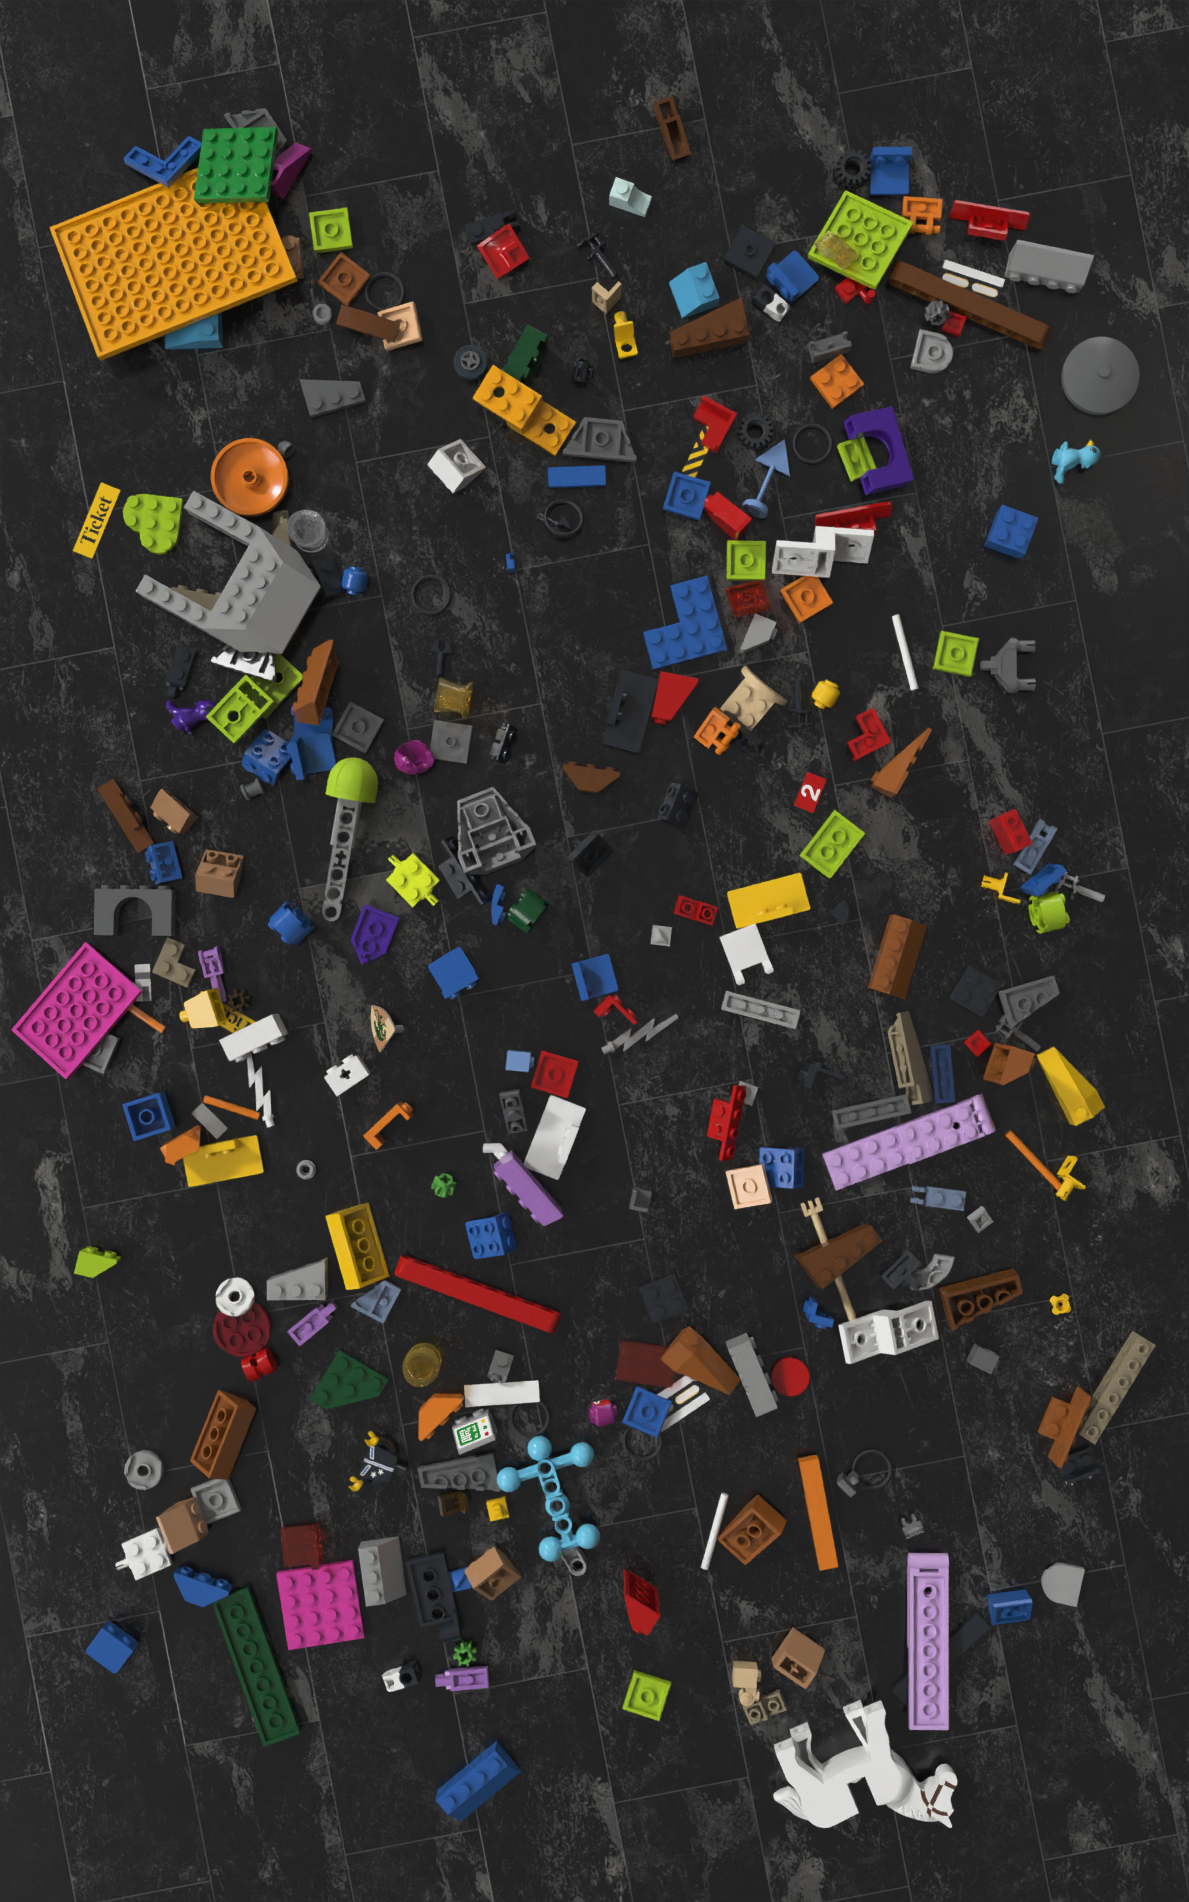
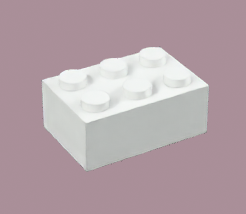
(254, 1038)

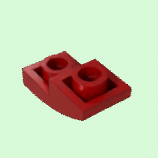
(695, 910)

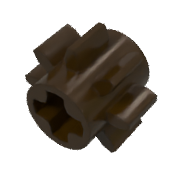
(244, 999)

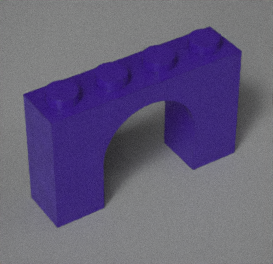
(884, 426)

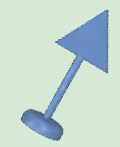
(775, 459)

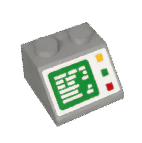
(474, 1430)

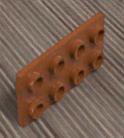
(1062, 1423)

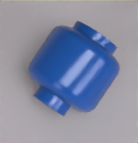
(354, 580)

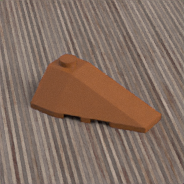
(893, 775)
(698, 1360)

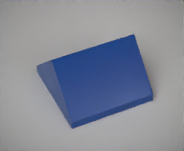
(1009, 1607)

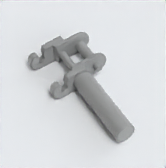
(1078, 889)

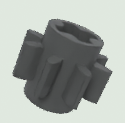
(937, 312)

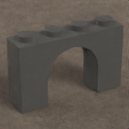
(110, 900)

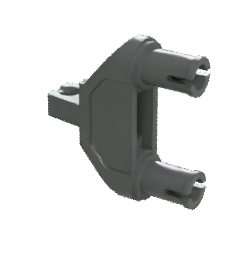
(1004, 665)

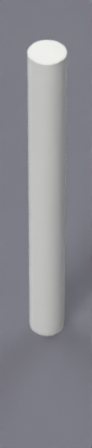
(905, 652)
(714, 1531)

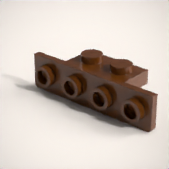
(126, 816)

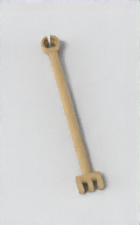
(813, 1211)

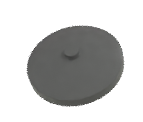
(1100, 375)

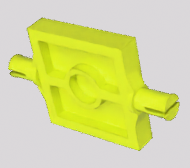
(413, 880)

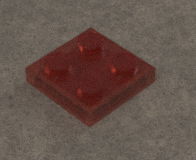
(747, 598)

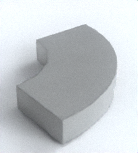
(935, 1271)

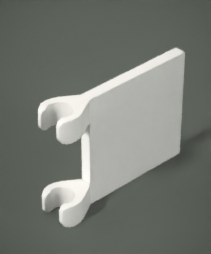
(744, 950)

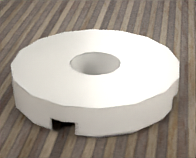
(242, 1305)

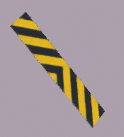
(696, 456)

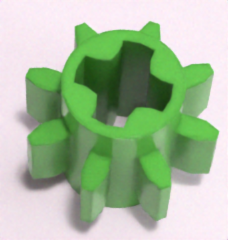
(443, 1185)
(465, 1659)

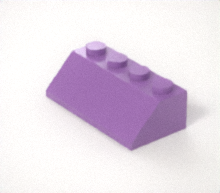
(528, 1189)

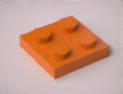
(837, 381)
(806, 597)

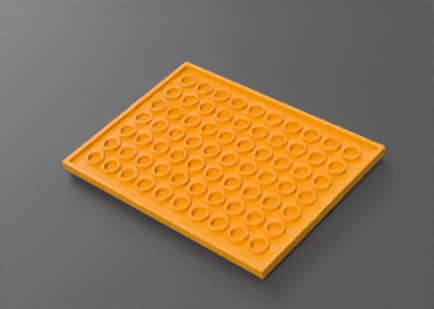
(167, 262)

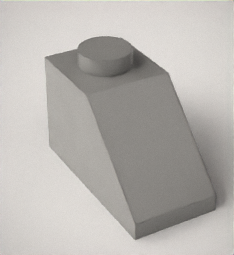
(759, 633)

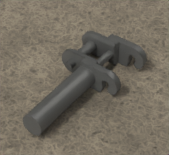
(1018, 1033)

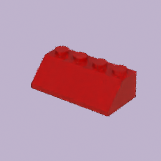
(641, 1603)

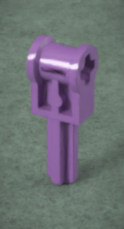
(213, 968)

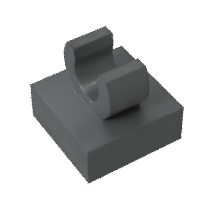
(848, 1483)

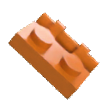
(922, 209)
(712, 727)

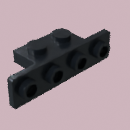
(457, 880)

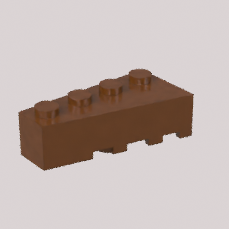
(838, 1254)
(977, 1296)

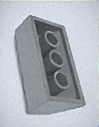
(1048, 266)

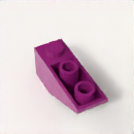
(287, 168)

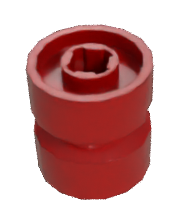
(260, 1364)

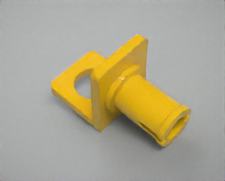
(624, 335)
(998, 885)
(1069, 1182)

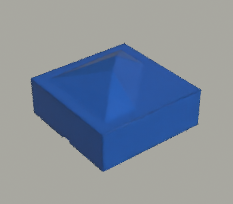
(459, 1580)

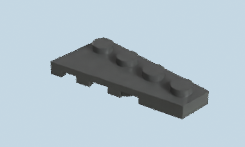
(470, 1472)

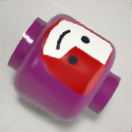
(602, 1412)

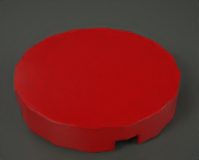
(790, 1376)

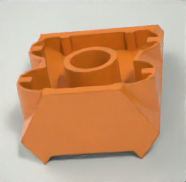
(182, 1145)

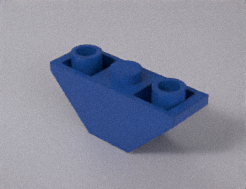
(200, 1587)

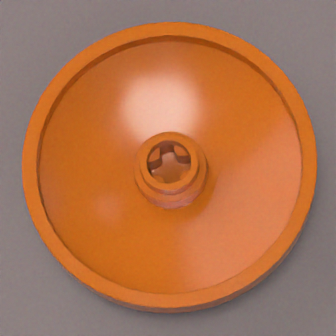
(249, 477)

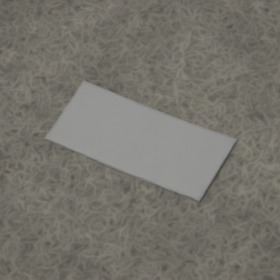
(209, 1120)

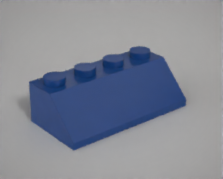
(477, 1782)

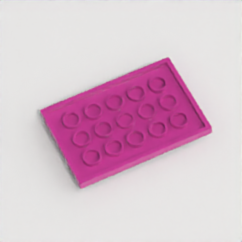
(77, 1010)

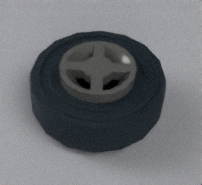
(470, 355)

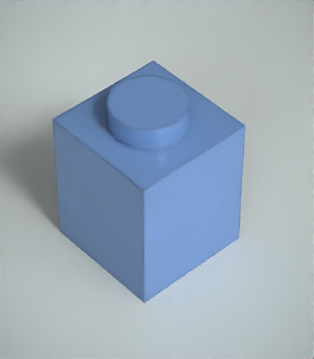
(519, 1061)

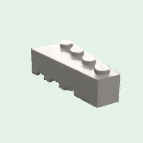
(751, 1374)

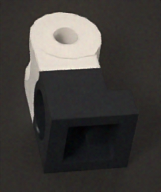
(770, 303)
(402, 1676)

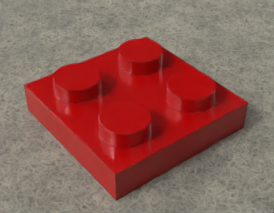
(554, 1074)

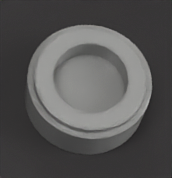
(322, 314)

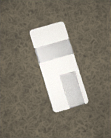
(143, 981)

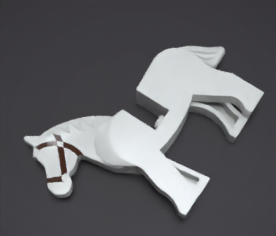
(824, 1790)

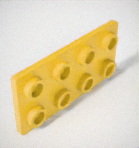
(768, 900)
(224, 1161)

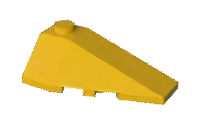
(1075, 1094)

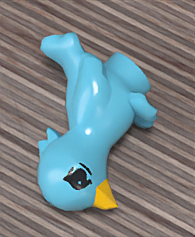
(1068, 458)

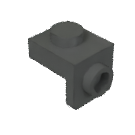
(500, 1366)

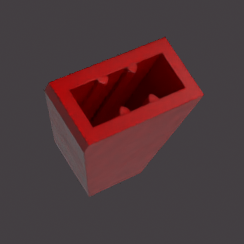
(727, 515)
(671, 695)

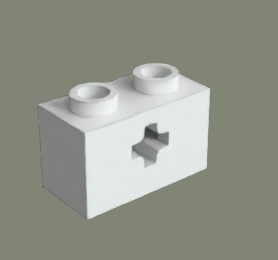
(338, 1082)

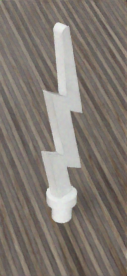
(260, 1100)

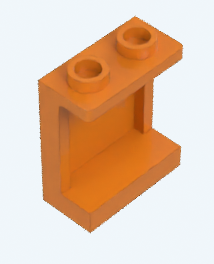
(373, 1135)

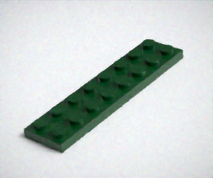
(256, 1667)

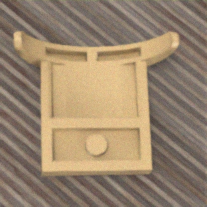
(751, 699)

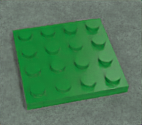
(236, 165)

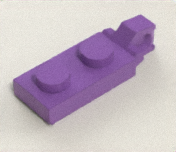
(312, 1323)
(464, 1678)

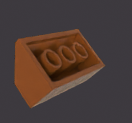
(316, 684)
(897, 956)
(1008, 1064)
(222, 1435)

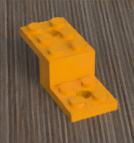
(524, 410)

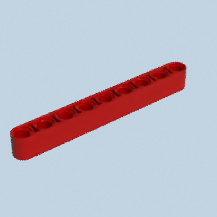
(477, 1294)

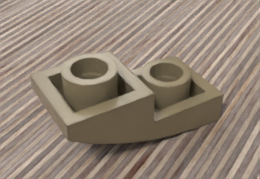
(767, 1705)

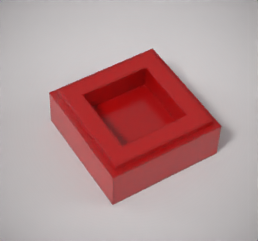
(954, 323)
(977, 1043)

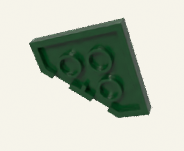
(348, 1382)

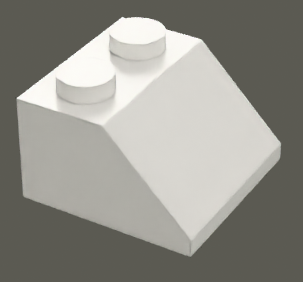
(456, 465)

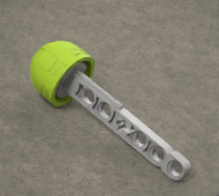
(352, 783)

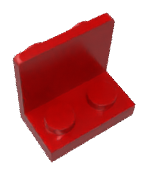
(605, 1007)

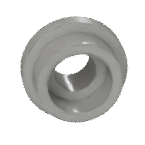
(300, 1171)

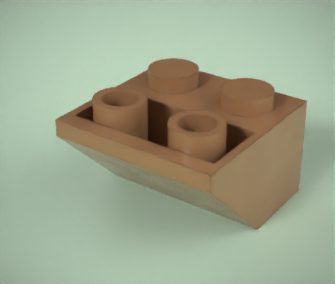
(219, 873)
(798, 1658)

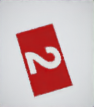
(810, 792)

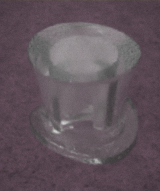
(308, 530)

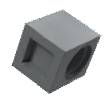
(983, 1358)

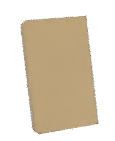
(604, 299)

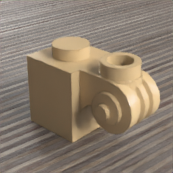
(745, 1676)

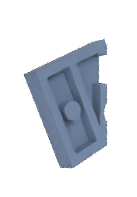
(378, 1300)

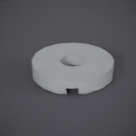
(152, 1462)

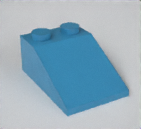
(201, 334)

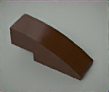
(671, 128)
(368, 323)

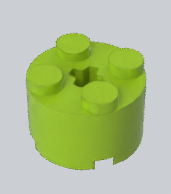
(1048, 912)

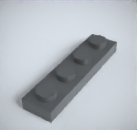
(871, 1111)

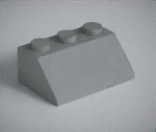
(382, 1570)

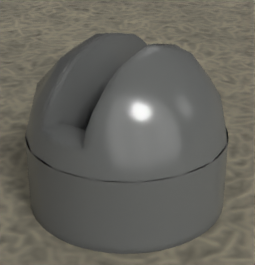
(286, 449)

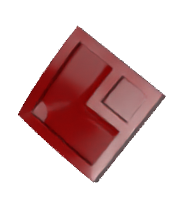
(503, 251)

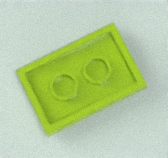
(832, 844)

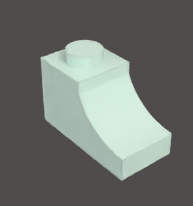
(629, 198)

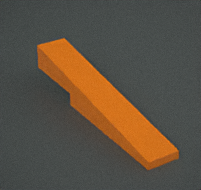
(818, 1512)

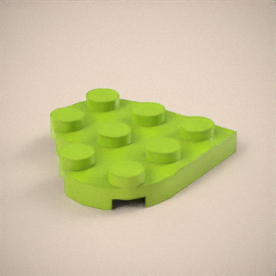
(155, 519)

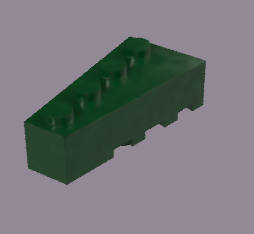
(525, 357)

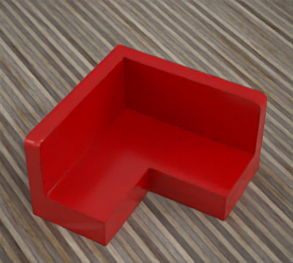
(719, 421)
(873, 737)

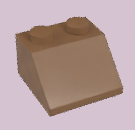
(173, 811)
(182, 1525)
(492, 1574)

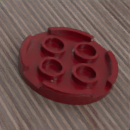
(245, 1333)

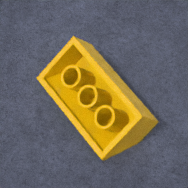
(357, 1246)

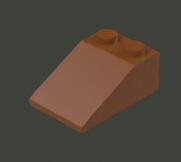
(752, 1530)

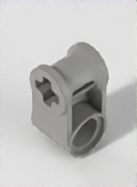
(570, 1556)

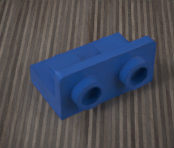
(163, 862)

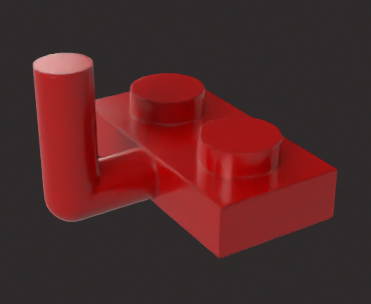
(850, 289)

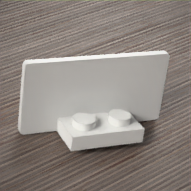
(554, 1137)

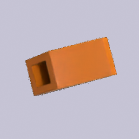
(436, 1412)

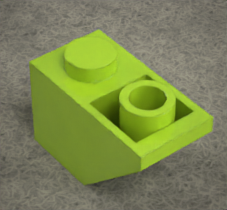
(92, 1262)

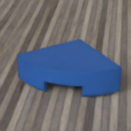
(510, 562)

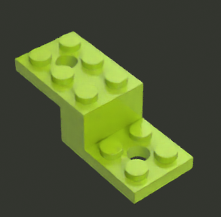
(253, 700)

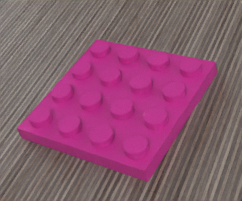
(320, 1605)

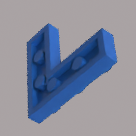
(165, 171)

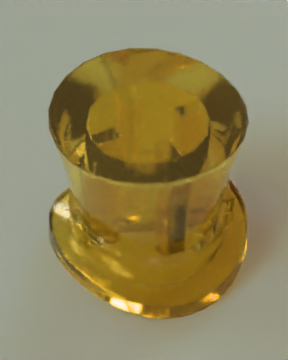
(453, 697)
(422, 1364)

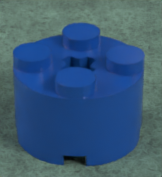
(290, 923)

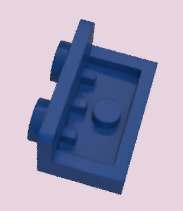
(820, 1318)

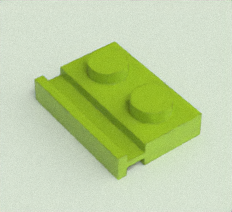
(856, 457)

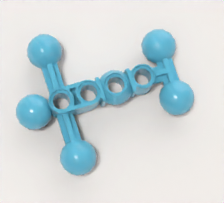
(509, 1480)

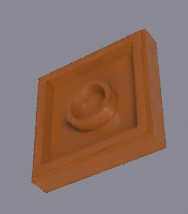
(344, 279)

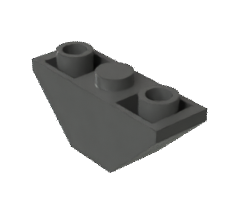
(513, 1111)

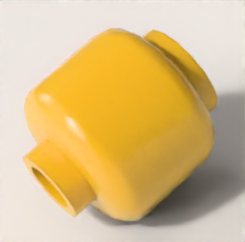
(826, 694)

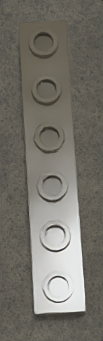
(1115, 1386)

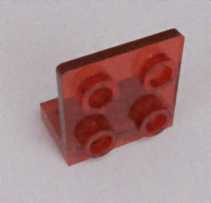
(302, 1546)

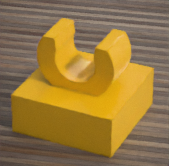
(497, 1509)

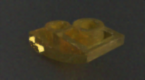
(835, 247)

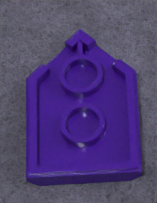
(373, 933)

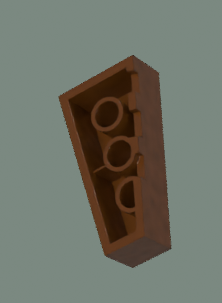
(715, 330)

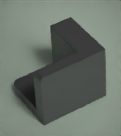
(640, 1200)

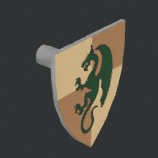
(383, 1027)

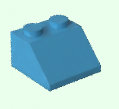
(694, 290)

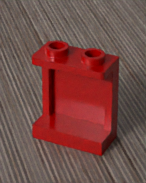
(1010, 832)

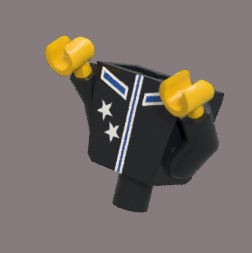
(378, 1463)

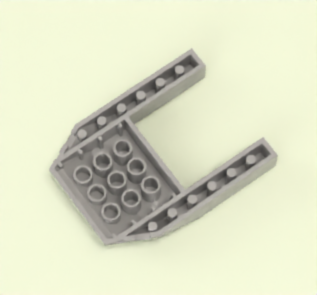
(263, 596)

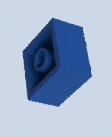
(1011, 532)
(149, 1116)

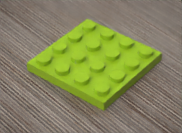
(870, 232)

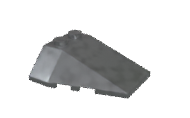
(490, 833)

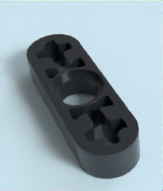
(747, 734)

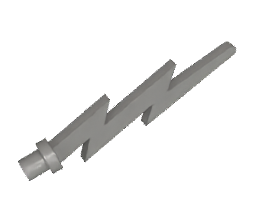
(630, 1040)

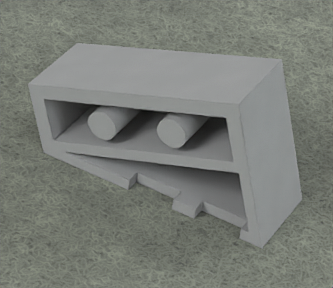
(301, 1283)

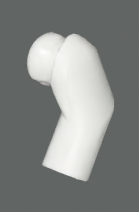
(495, 1148)

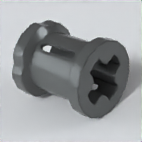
(252, 789)

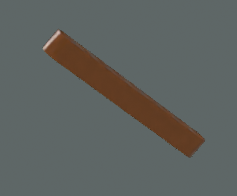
(969, 304)

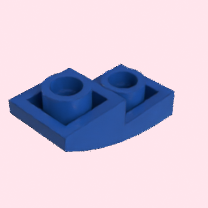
(497, 911)

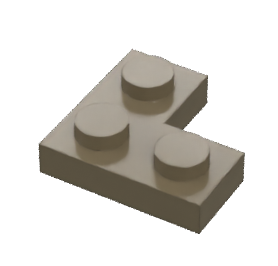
(169, 966)

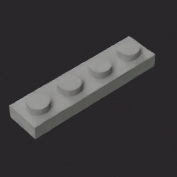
(760, 1009)

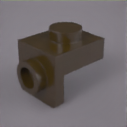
(453, 1503)

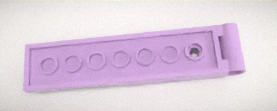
(909, 1142)
(928, 1640)

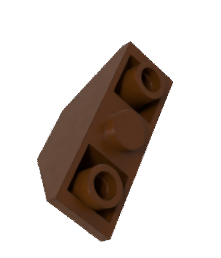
(590, 778)

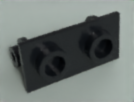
(507, 735)

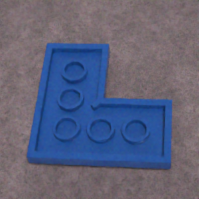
(695, 634)

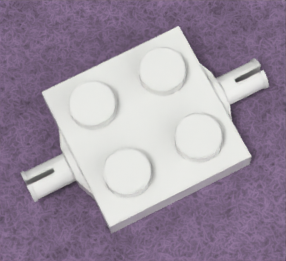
(145, 1554)

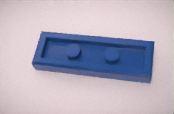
(576, 476)

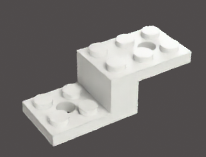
(817, 557)
(888, 1332)

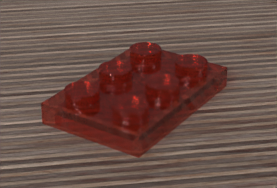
(643, 1365)

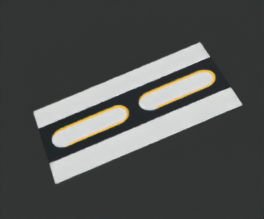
(973, 280)
(685, 1398)

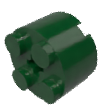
(527, 911)

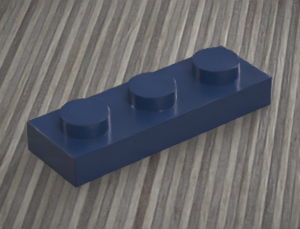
(942, 1073)

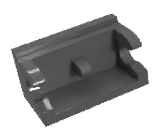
(829, 347)

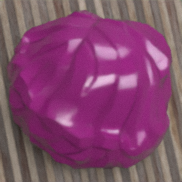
(413, 757)

